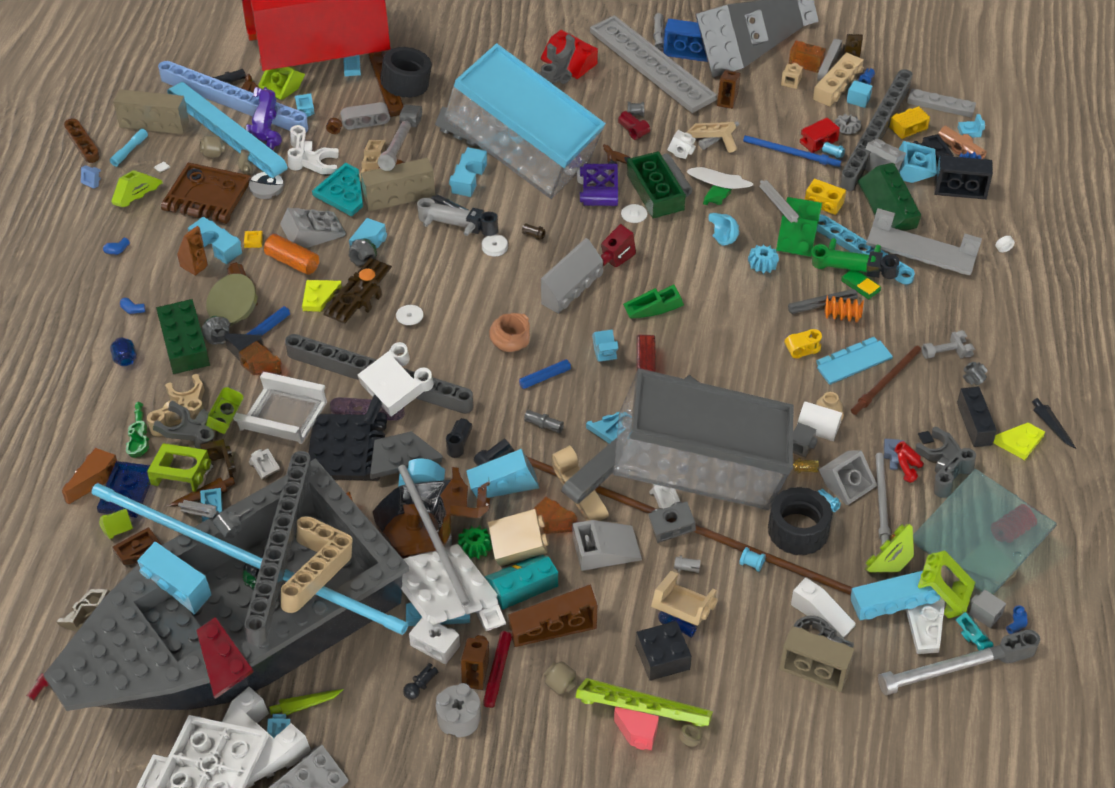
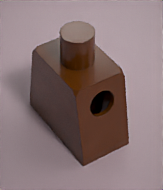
(730, 84)
(475, 652)

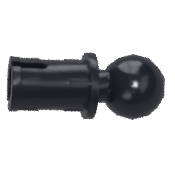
(412, 690)

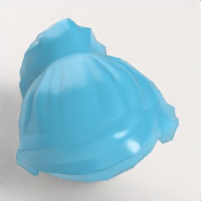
(725, 228)

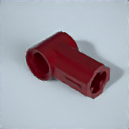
(635, 127)

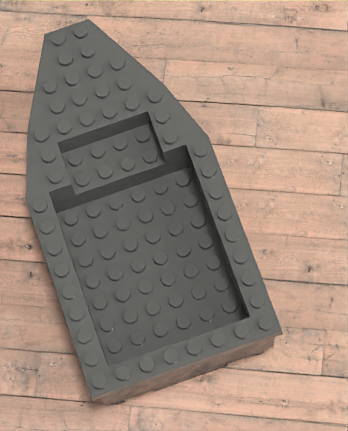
(144, 643)

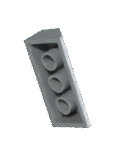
(571, 276)

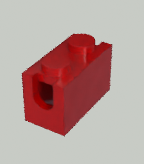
(818, 134)

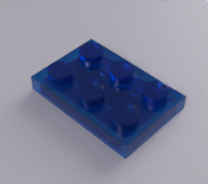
(128, 480)

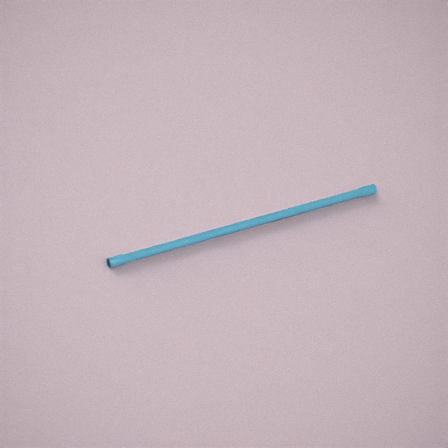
(105, 493)

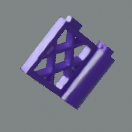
(599, 194)

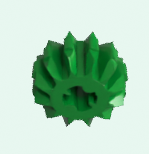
(475, 542)

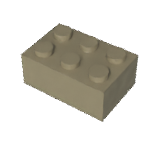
(816, 658)

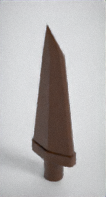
(196, 496)

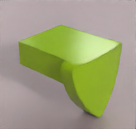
(115, 523)

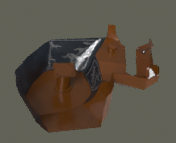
(401, 522)

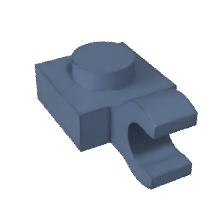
(889, 453)

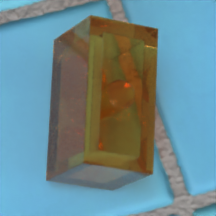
(807, 56)

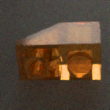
(258, 359)
(555, 516)

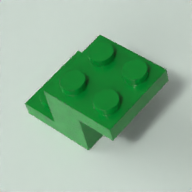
(799, 236)

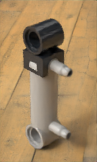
(473, 220)

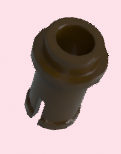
(537, 232)

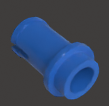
(867, 76)

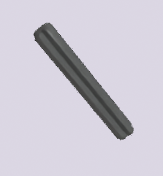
(818, 302)

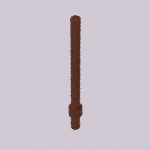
(866, 399)

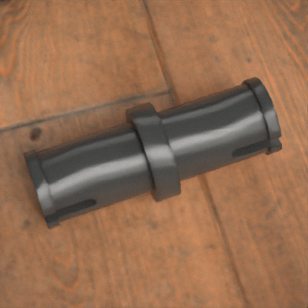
(544, 421)

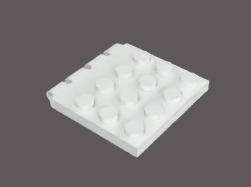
(433, 592)

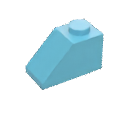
(372, 231)

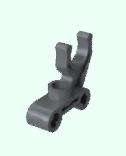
(558, 69)
(190, 429)
(951, 461)

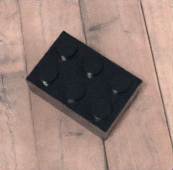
(963, 177)

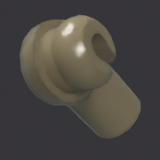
(244, 164)

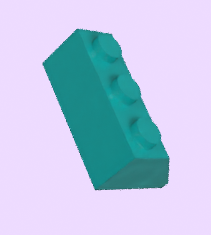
(523, 580)

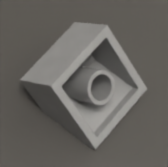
(848, 476)

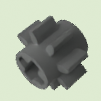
(975, 373)

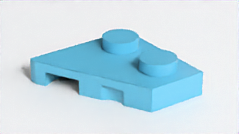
(605, 428)

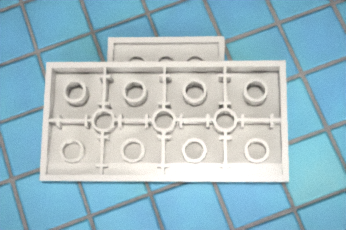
(207, 757)

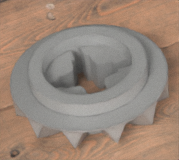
(853, 126)

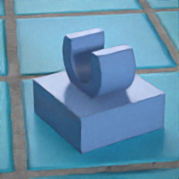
(90, 176)

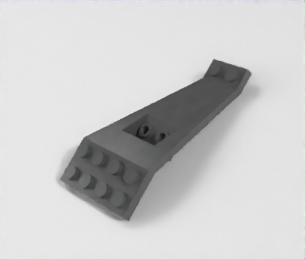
(729, 34)

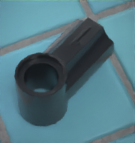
(457, 438)
(499, 450)

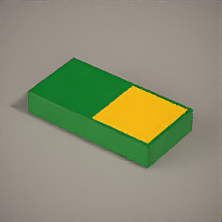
(861, 283)

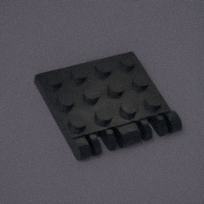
(346, 444)

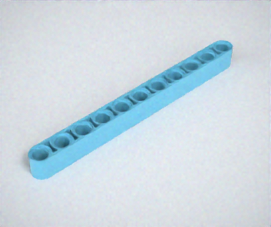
(230, 131)

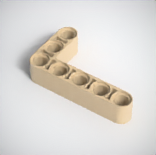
(333, 552)

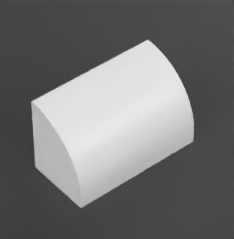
(822, 419)

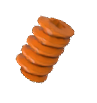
(843, 309)

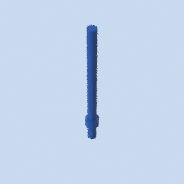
(822, 159)

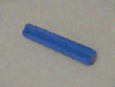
(270, 322)
(544, 374)

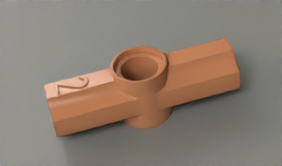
(960, 143)

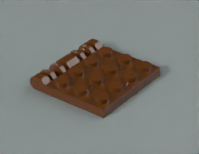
(214, 191)

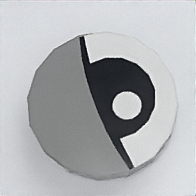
(264, 186)

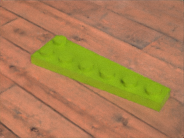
(600, 692)

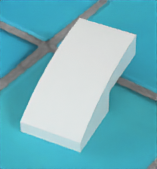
(491, 617)

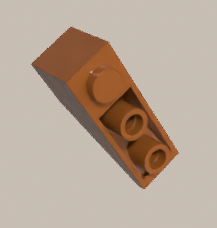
(192, 252)
(94, 470)

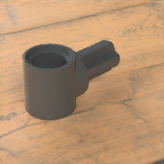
(230, 523)

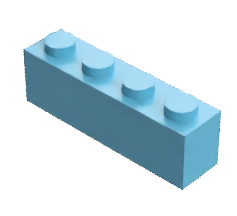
(891, 596)

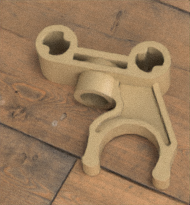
(189, 399)

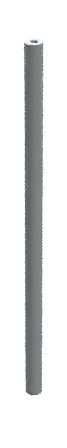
(434, 536)

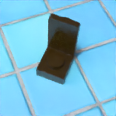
(853, 44)
(218, 450)

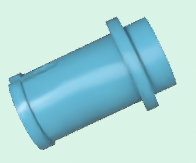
(834, 150)
(834, 502)

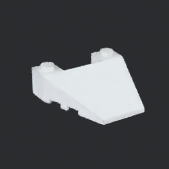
(278, 752)

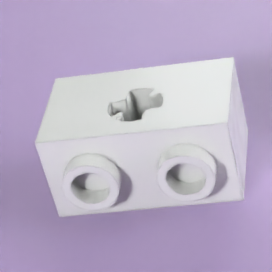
(435, 640)

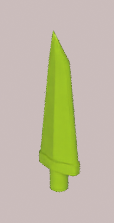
(295, 704)

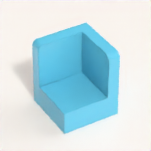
(859, 94)

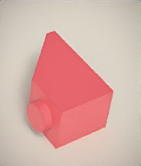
(637, 727)

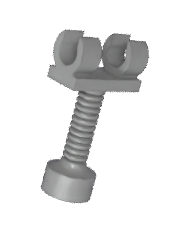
(956, 340)

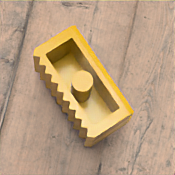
(909, 122)

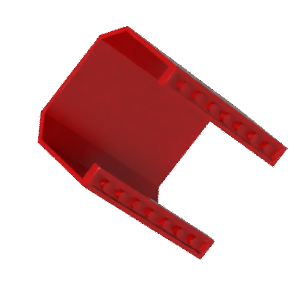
(315, 29)

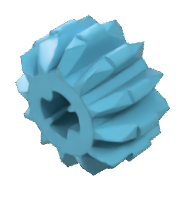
(763, 259)

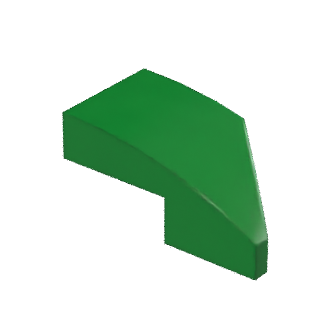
(716, 195)

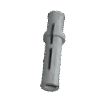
(659, 32)

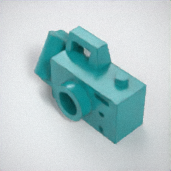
(973, 632)

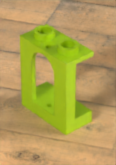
(160, 467)
(960, 594)

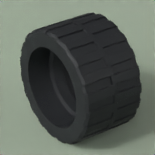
(405, 72)
(795, 539)

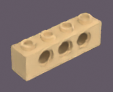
(838, 79)

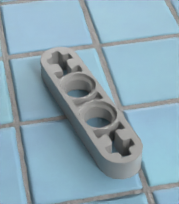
(830, 58)

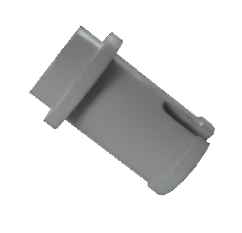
(687, 564)

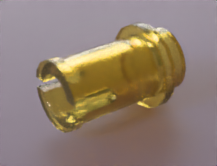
(805, 466)

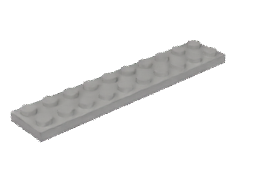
(653, 64)

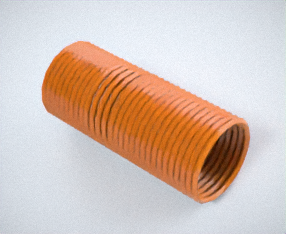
(291, 254)

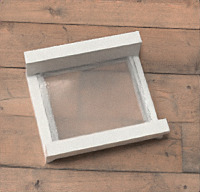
(284, 408)

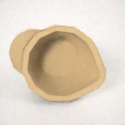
(831, 401)

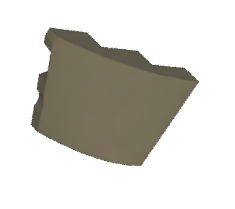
(83, 609)

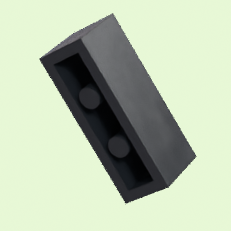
(976, 416)

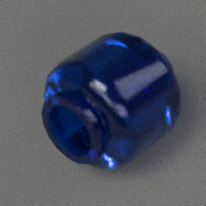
(123, 351)

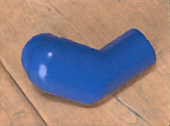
(116, 248)
(131, 308)
(1020, 620)

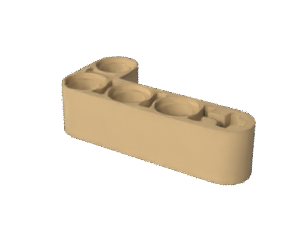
(565, 466)

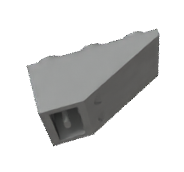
(311, 226)
(604, 544)

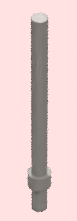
(884, 530)

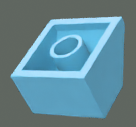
(918, 162)

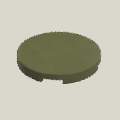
(232, 298)

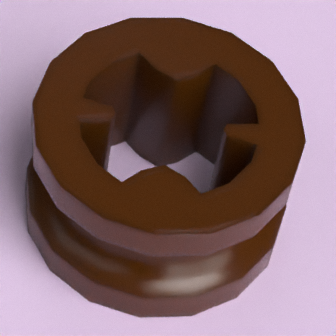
(334, 126)

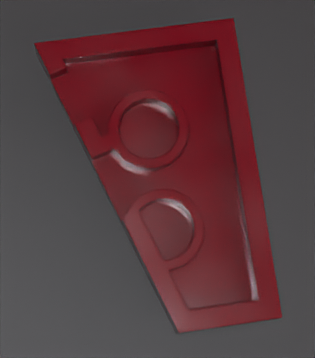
(222, 658)

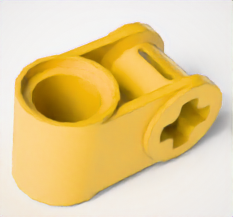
(802, 345)

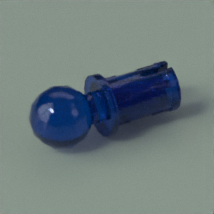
(687, 628)

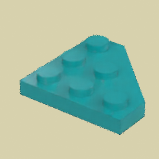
(342, 190)

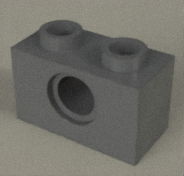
(664, 530)

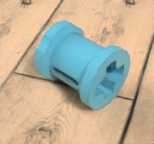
(752, 559)

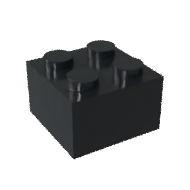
(663, 650)

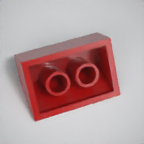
(583, 58)

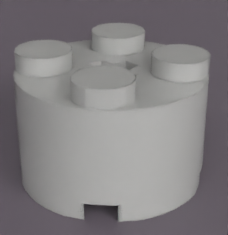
(458, 710)

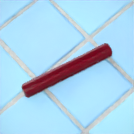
(497, 669)

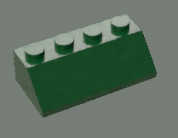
(888, 192)

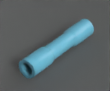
(121, 154)

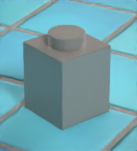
(987, 608)

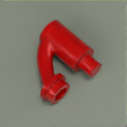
(907, 456)

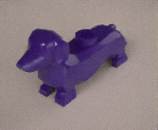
(263, 118)

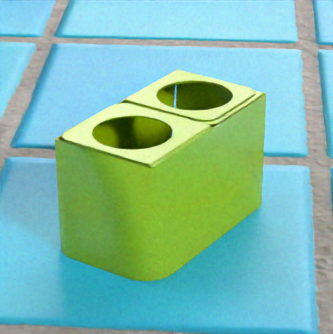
(229, 396)

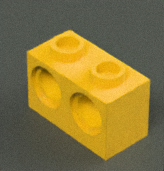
(830, 195)

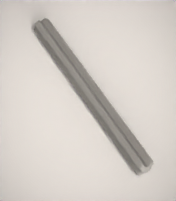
(779, 201)
(198, 508)

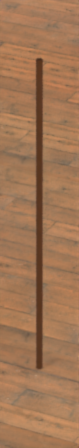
(712, 535)

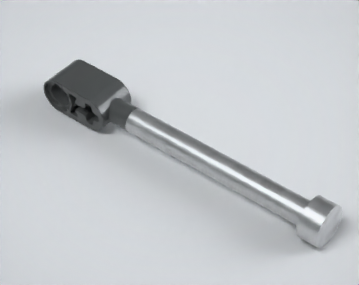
(409, 117)
(1011, 649)

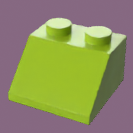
(282, 81)

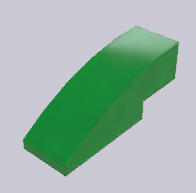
(654, 303)

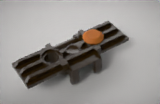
(362, 286)

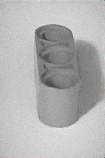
(365, 115)

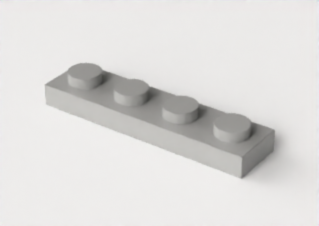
(941, 103)

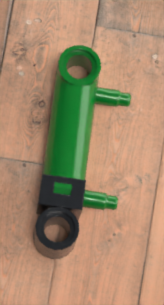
(872, 264)

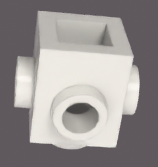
(682, 144)

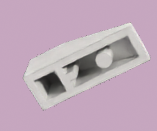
(815, 601)

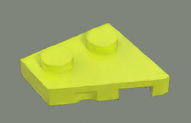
(318, 293)
(1020, 439)

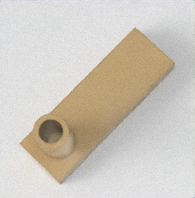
(722, 129)

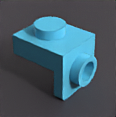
(305, 104)

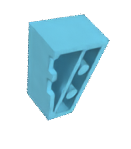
(506, 475)
(175, 577)

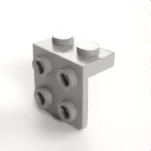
(882, 154)

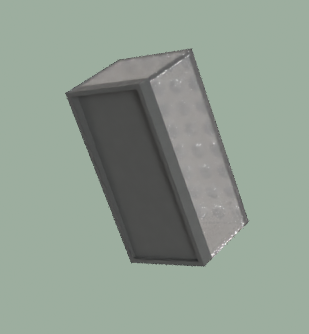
(704, 439)

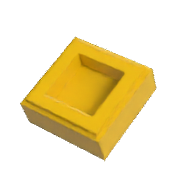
(253, 239)

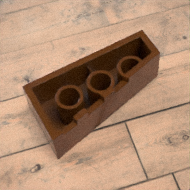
(555, 617)

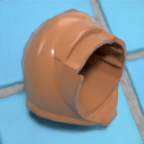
(510, 332)

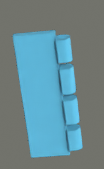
(853, 360)

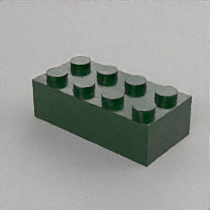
(656, 184)
(183, 336)

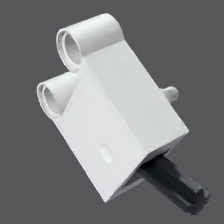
(391, 384)

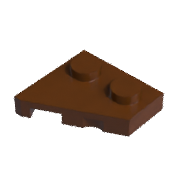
(135, 546)

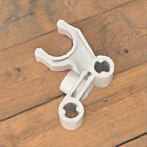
(304, 156)

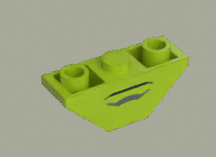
(133, 186)
(894, 553)

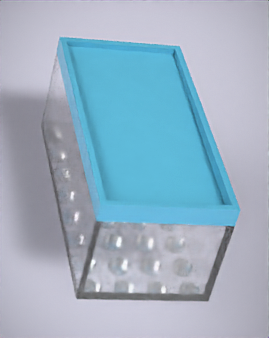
(523, 120)

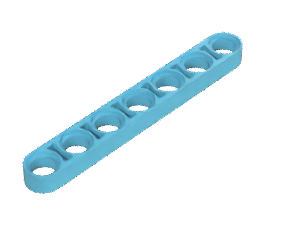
(858, 242)

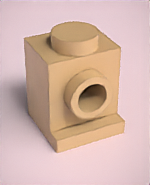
(794, 71)

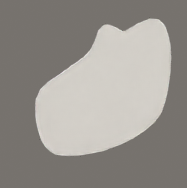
(718, 178)

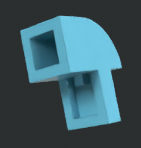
(604, 345)
(424, 471)

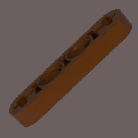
(79, 141)

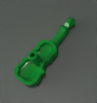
(137, 432)

